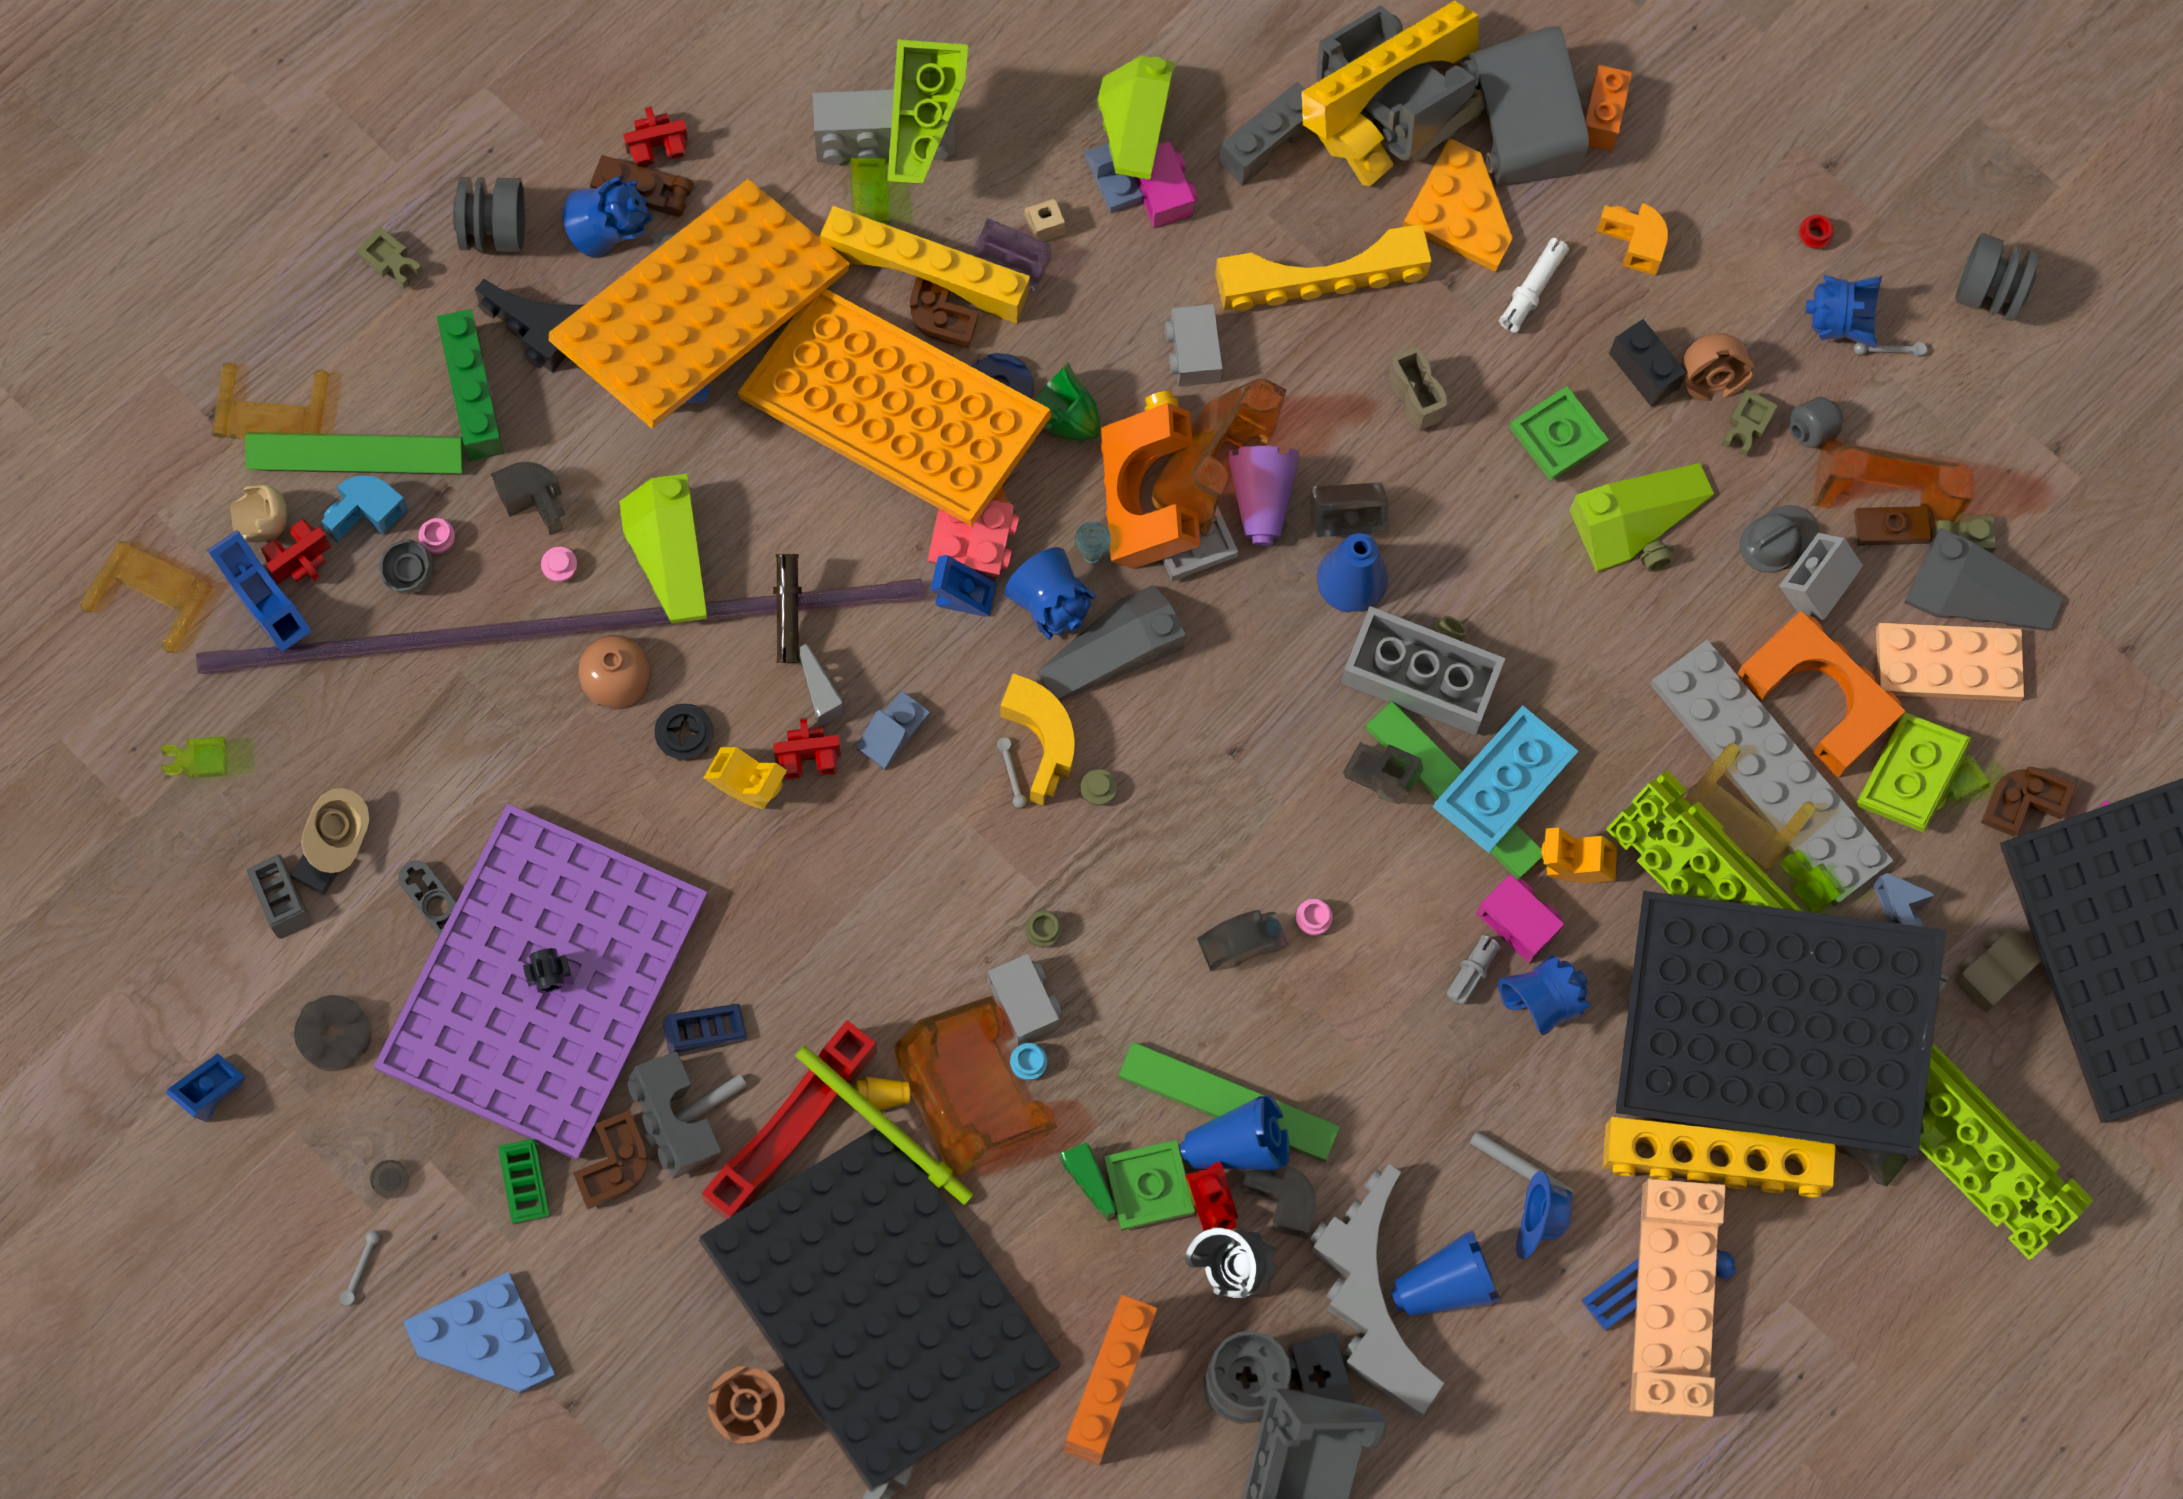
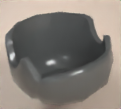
(406, 567)

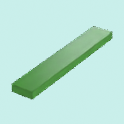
(354, 452)
(1391, 726)
(1218, 1096)

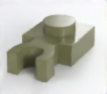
(387, 255)
(1750, 419)

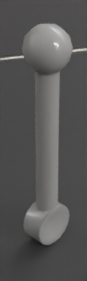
(1917, 350)
(1004, 747)
(348, 1297)

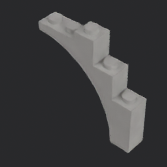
(1381, 1355)

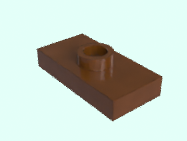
(1892, 525)

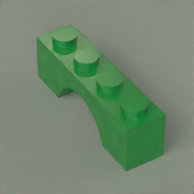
(470, 385)

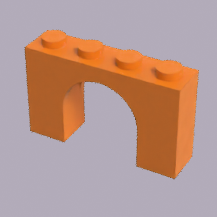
(1127, 453)
(1805, 646)
(1110, 1379)

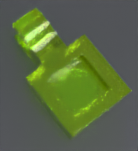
(1815, 885)

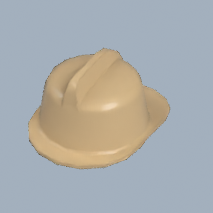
(335, 830)

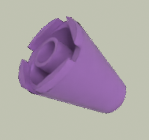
(1263, 489)

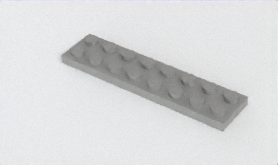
(1770, 766)

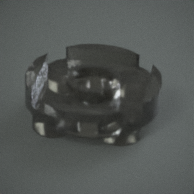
(317, 1017)

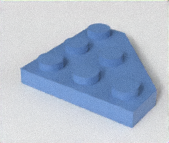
(483, 1336)

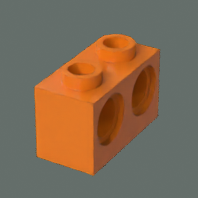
(1606, 106)

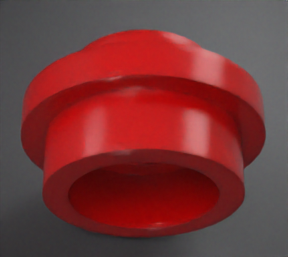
(1818, 223)

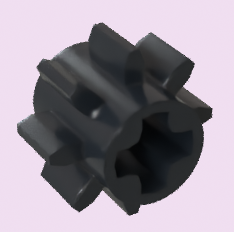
(547, 970)

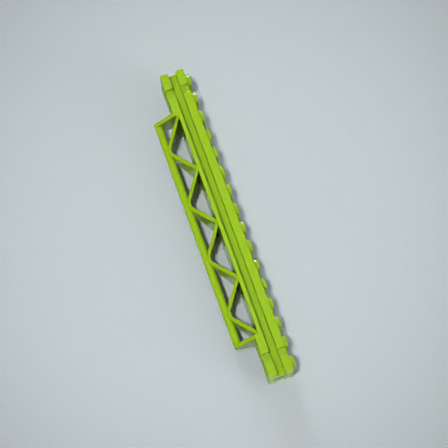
(1961, 1127)

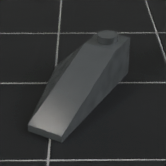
(1974, 584)
(1121, 640)

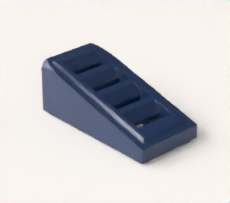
(706, 1042)

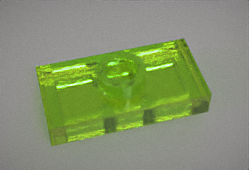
(869, 188)

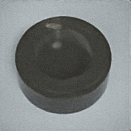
(389, 1179)

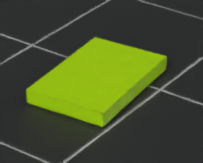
(1914, 772)

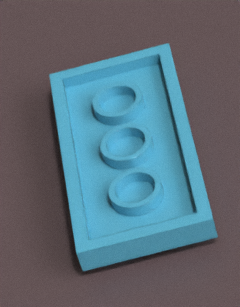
(1505, 779)

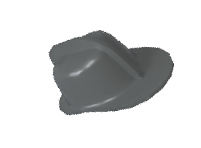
(1778, 538)

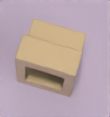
(1048, 227)

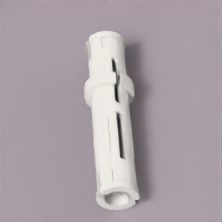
(1527, 296)

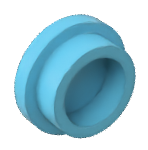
(1028, 1061)

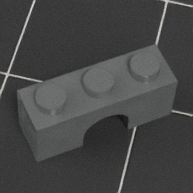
(1251, 146)
(681, 1144)

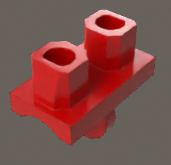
(654, 132)
(301, 557)
(807, 745)
(1212, 1198)

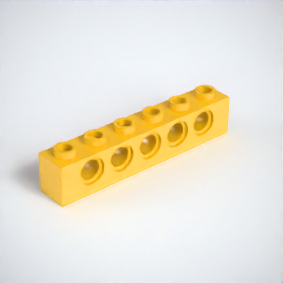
(1814, 1158)

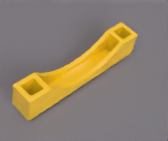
(1340, 97)
(872, 243)
(1252, 280)

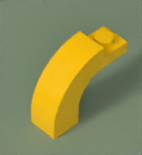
(1042, 713)

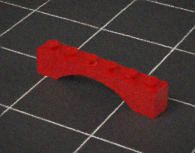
(775, 1143)

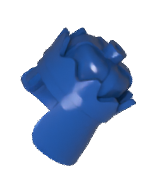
(604, 216)
(1845, 309)
(1050, 592)
(1550, 992)

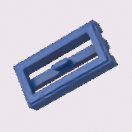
(1597, 1311)

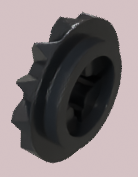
(672, 720)

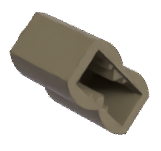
(1413, 384)
(1998, 968)

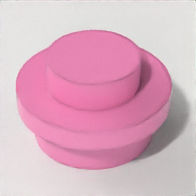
(437, 535)
(559, 564)
(1314, 917)

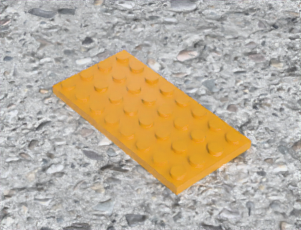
(698, 303)
(895, 405)

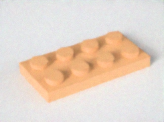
(1950, 661)

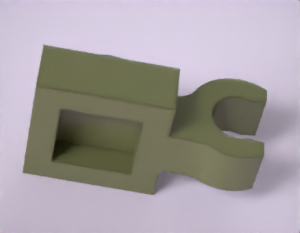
(1973, 528)

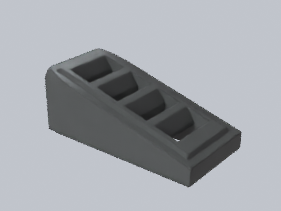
(287, 917)

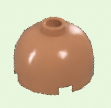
(1716, 365)
(614, 672)
(746, 1405)

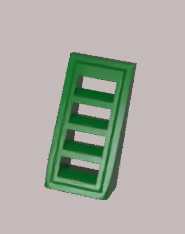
(516, 1149)
(1084, 1170)

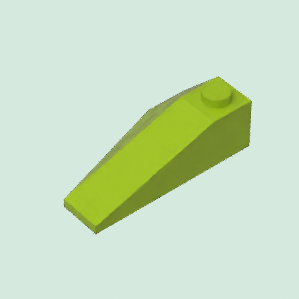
(925, 95)
(1134, 112)
(1634, 512)
(664, 539)

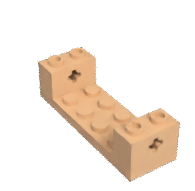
(1676, 1298)

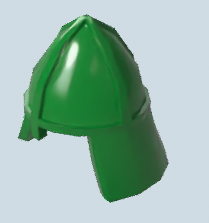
(1071, 406)

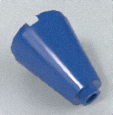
(1353, 574)
(1240, 1139)
(1447, 1280)

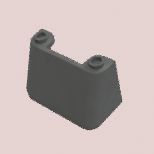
(1412, 103)
(1531, 107)
(1310, 1446)

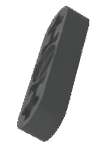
(414, 891)

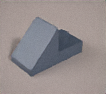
(1116, 189)
(892, 730)
(1900, 898)

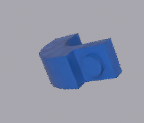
(258, 591)

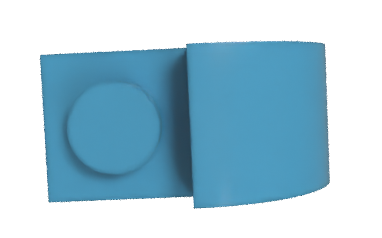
(367, 499)

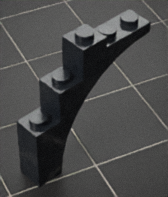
(527, 321)

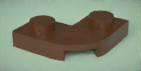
(939, 318)
(2023, 789)
(621, 1169)

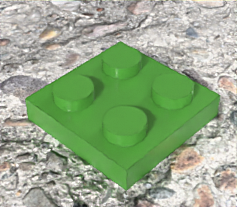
(1558, 433)
(1148, 1185)

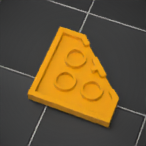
(1462, 208)

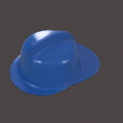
(1545, 1214)

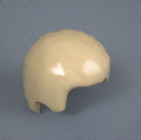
(259, 514)

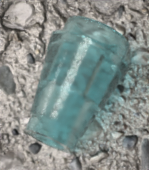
(1092, 541)

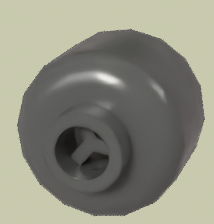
(1816, 422)

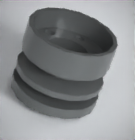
(490, 214)
(1997, 277)
(1251, 1355)

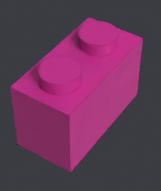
(1167, 193)
(1520, 917)

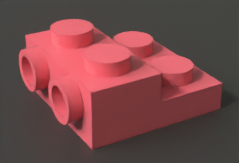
(976, 546)

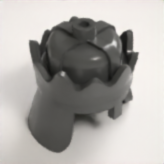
(1234, 1261)

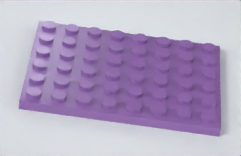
(526, 1055)

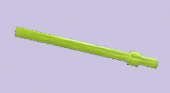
(939, 1173)

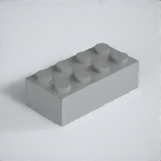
(860, 126)
(1422, 670)

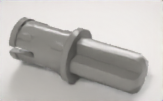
(1473, 970)

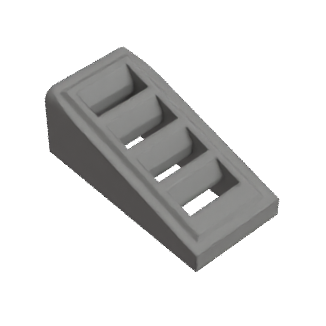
(824, 697)

